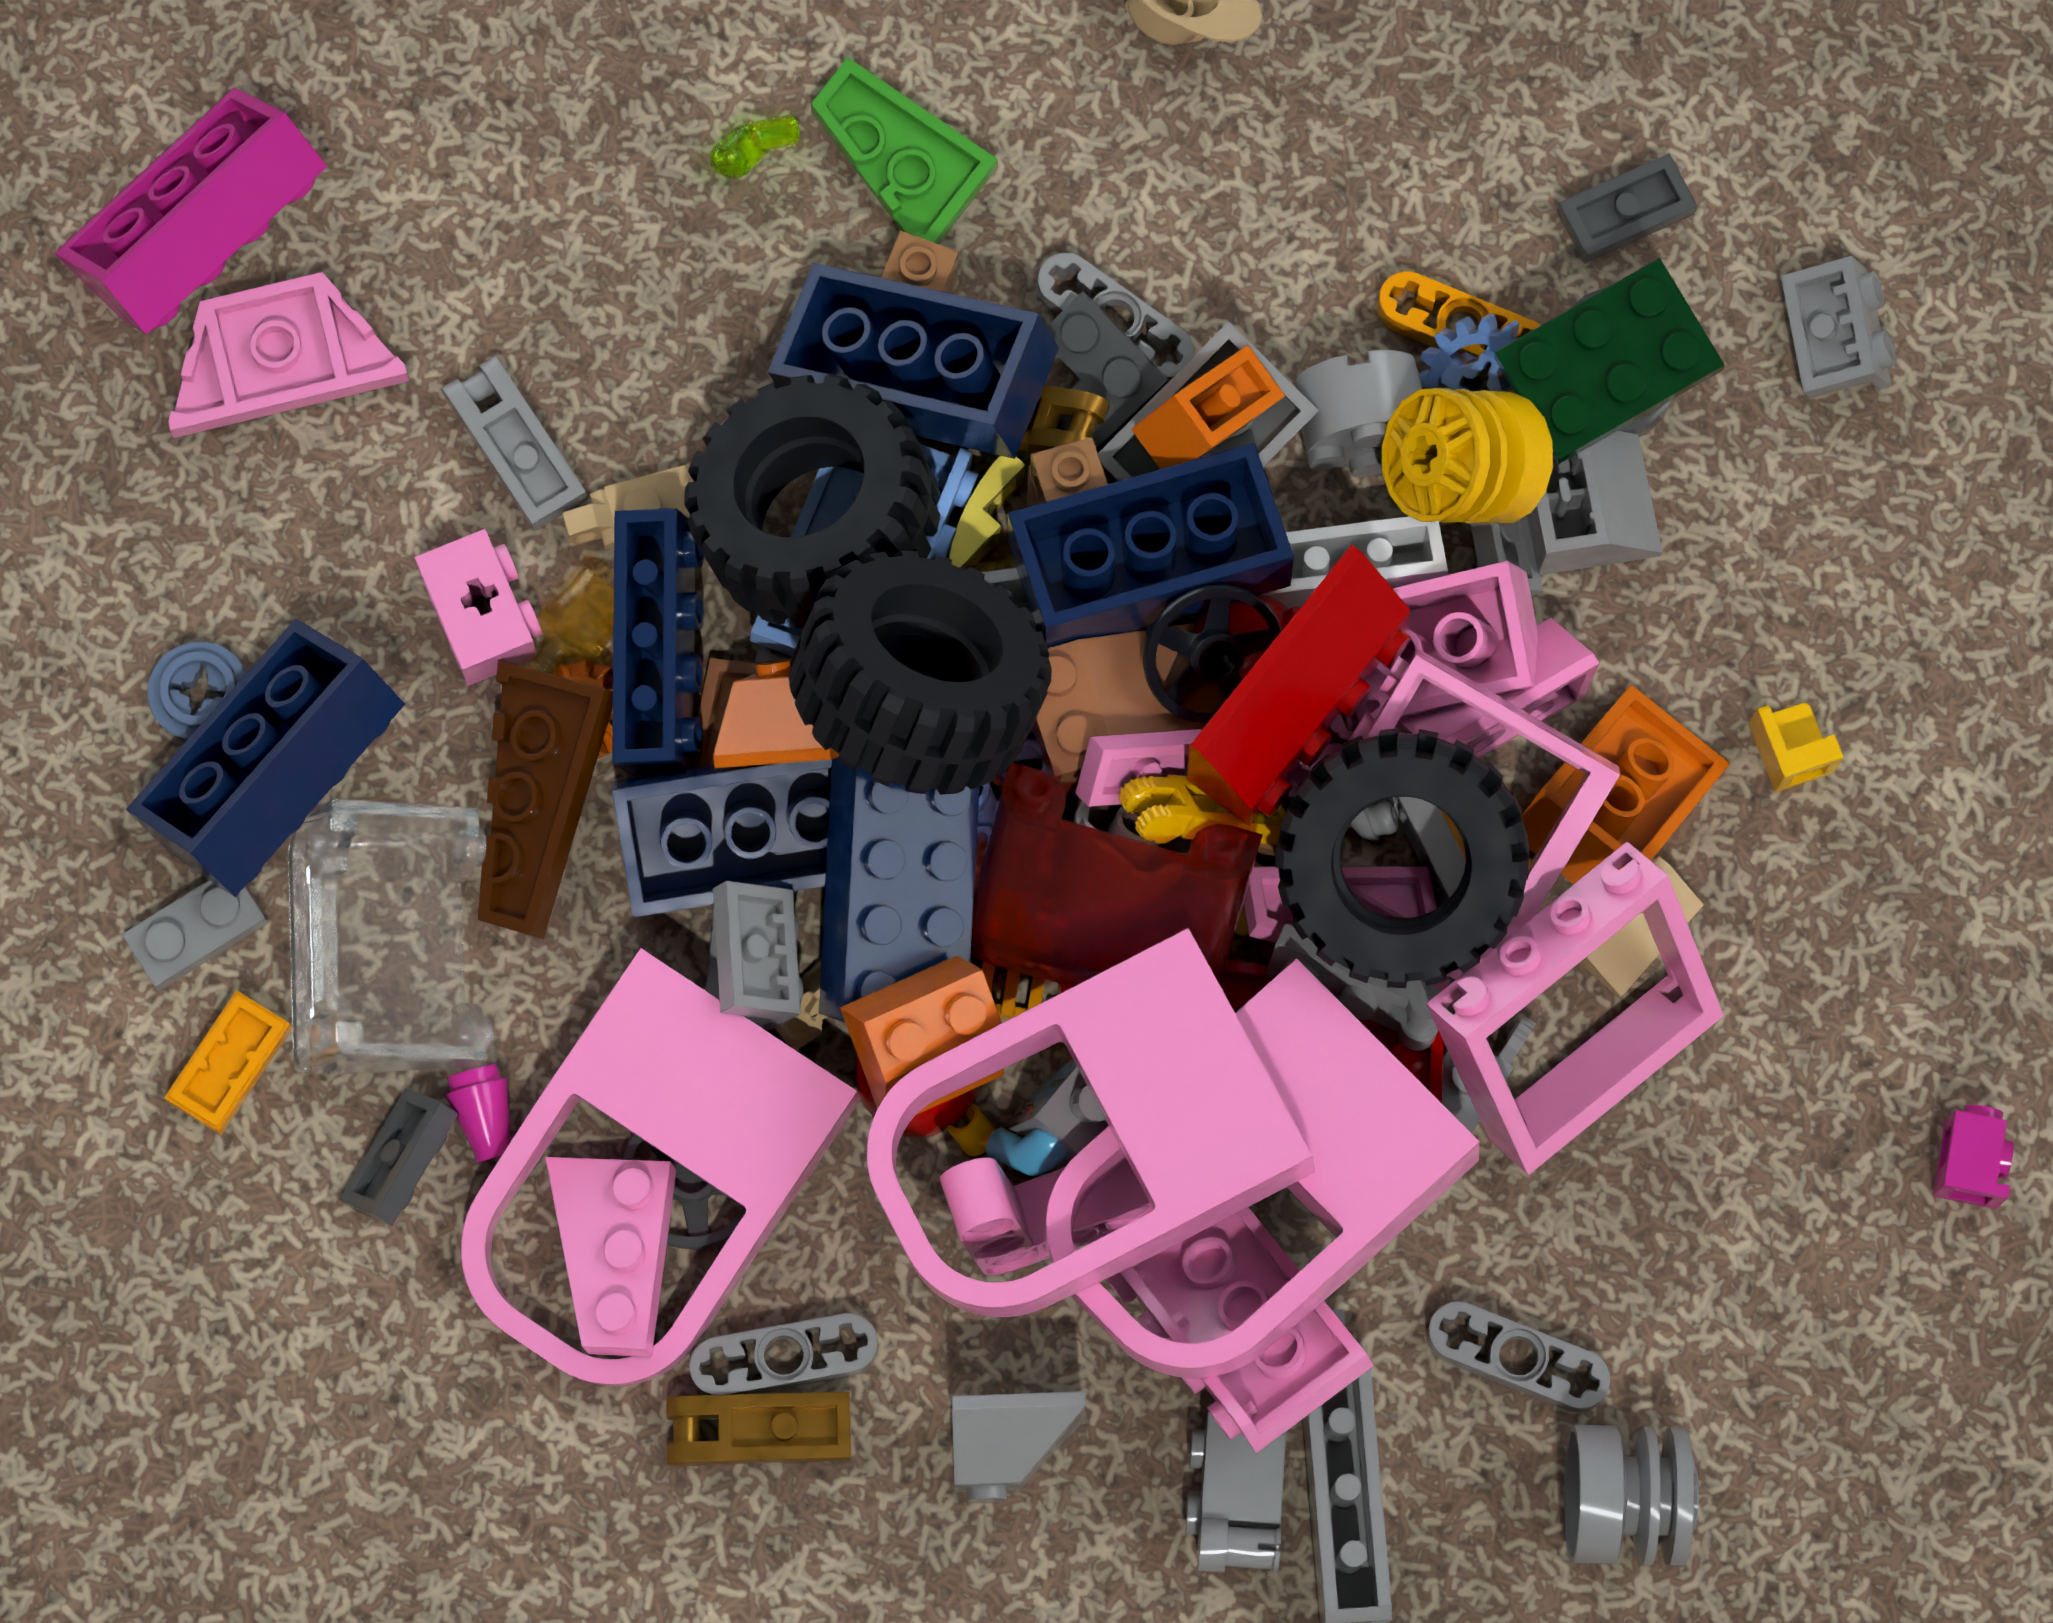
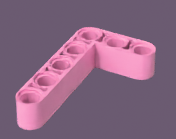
(1007, 1223)

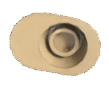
(1192, 20)

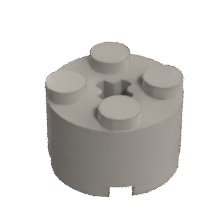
(1354, 408)

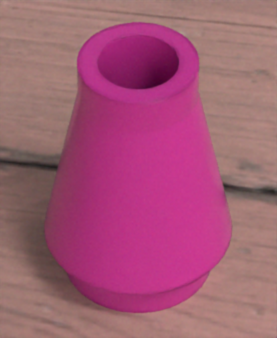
(482, 1110)

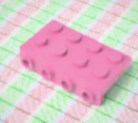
(1211, 1289)

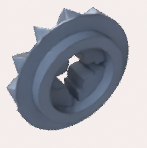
(181, 670)

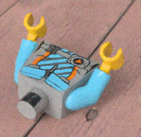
(1045, 1131)

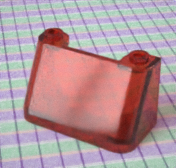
(1082, 899)

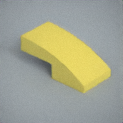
(977, 530)

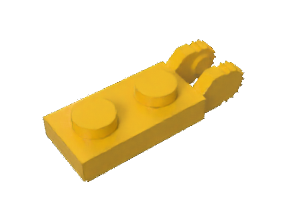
(1177, 807)

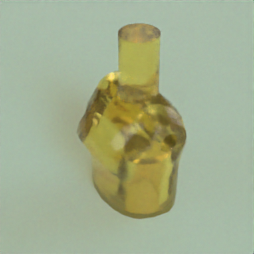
(576, 622)

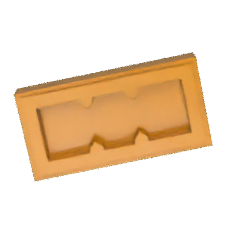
(228, 1062)

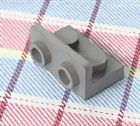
(1838, 327)
(757, 952)

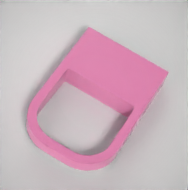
(1174, 1090)
(702, 1093)
(1377, 1154)

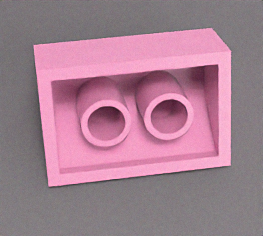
(1475, 625)
(1562, 678)

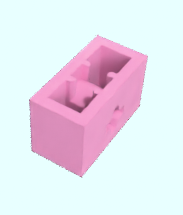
(464, 572)

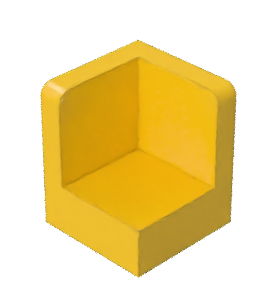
(1793, 746)

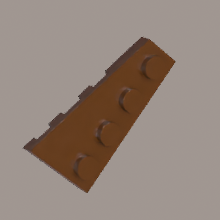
(544, 766)

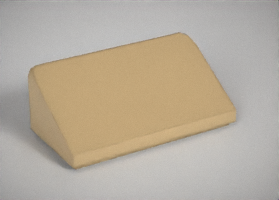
(1632, 949)

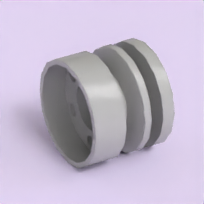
(1629, 1495)

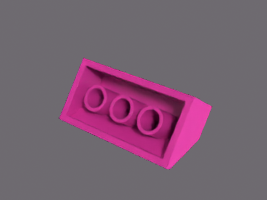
(192, 210)

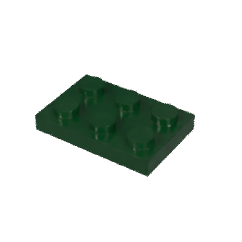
(1610, 359)

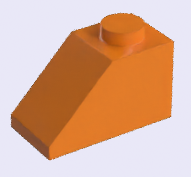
(1208, 410)

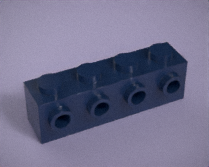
(655, 642)

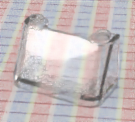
(382, 938)

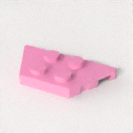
(276, 354)

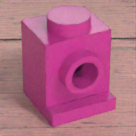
(1974, 1157)

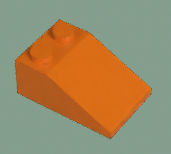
(1659, 784)

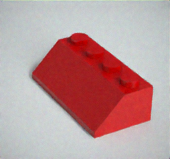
(1300, 689)

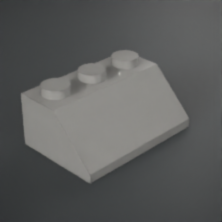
(1269, 432)

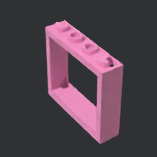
(1576, 816)
(1618, 1054)

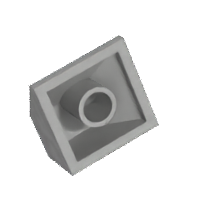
(1008, 1438)

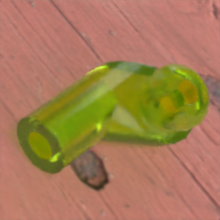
(750, 143)

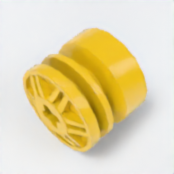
(1467, 456)

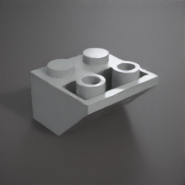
(1596, 509)

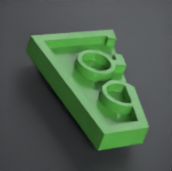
(902, 152)

